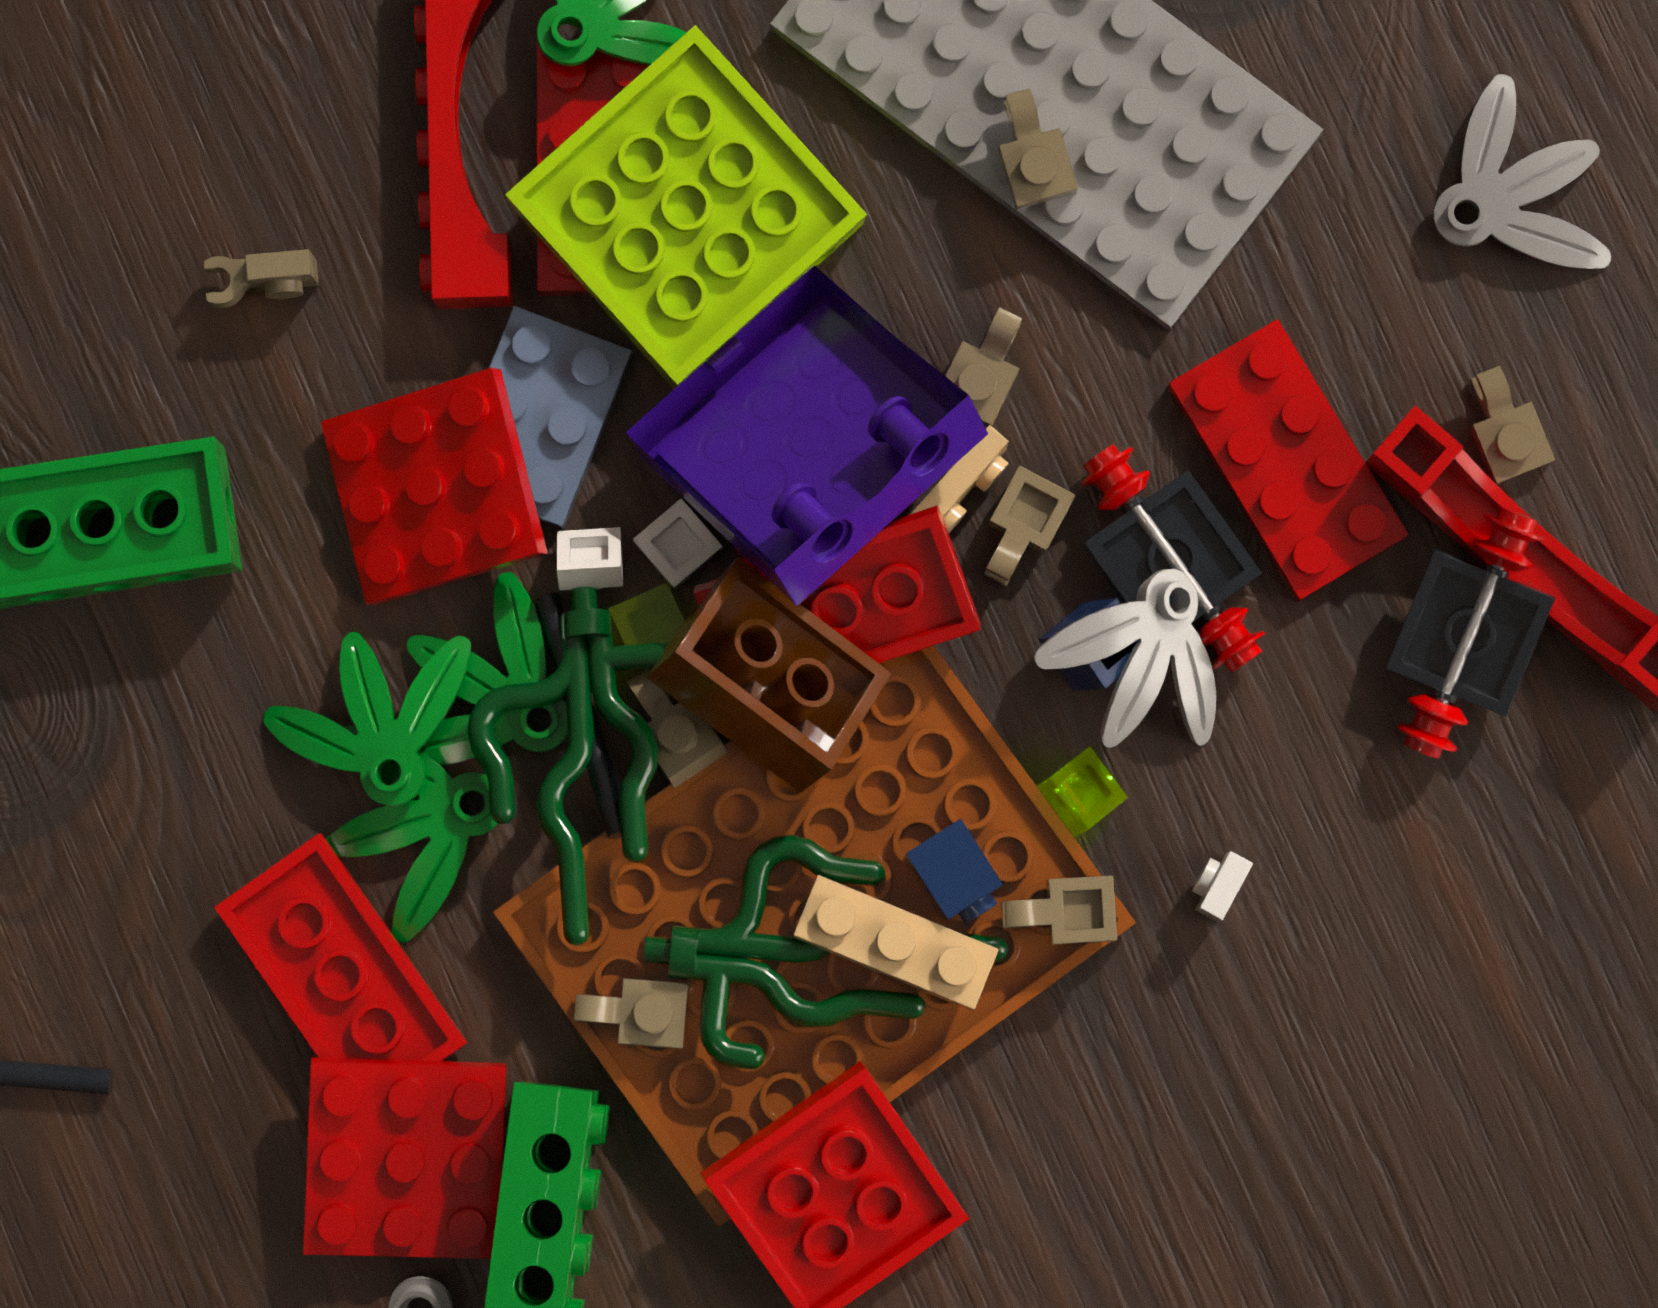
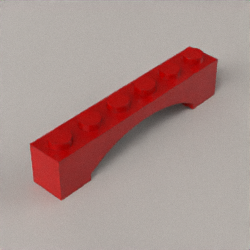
(467, 260)
(1455, 494)

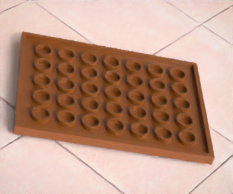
(903, 777)

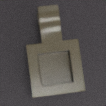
(1036, 161)
(276, 273)
(983, 370)
(1510, 437)
(1028, 517)
(682, 738)
(1074, 910)
(647, 1012)

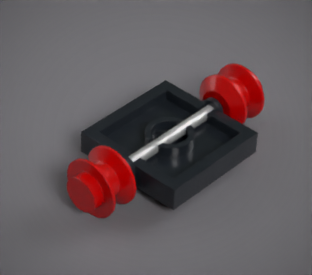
(1178, 532)
(1470, 632)

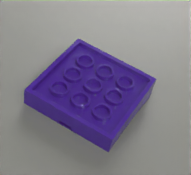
(807, 434)

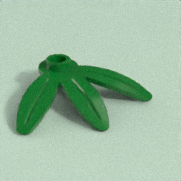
(603, 31)
(524, 657)
(371, 709)
(433, 816)

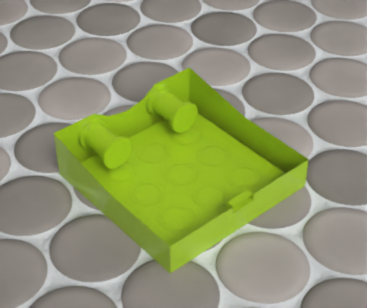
(685, 207)

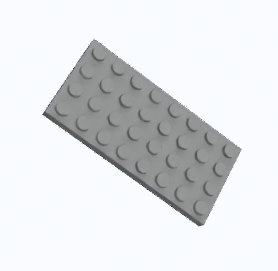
(1158, 124)

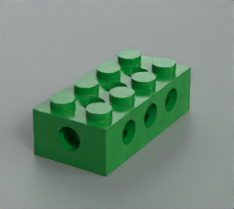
(134, 552)
(526, 1179)

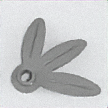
(1527, 181)
(1161, 637)

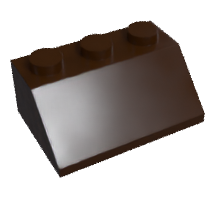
(770, 676)

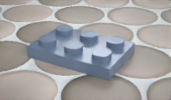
(560, 401)

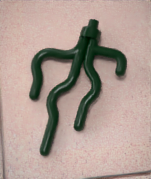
(585, 667)
(726, 954)

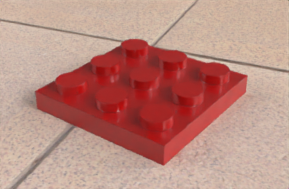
(433, 487)
(403, 1157)
(835, 1193)

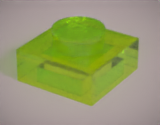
(648, 617)
(1082, 792)

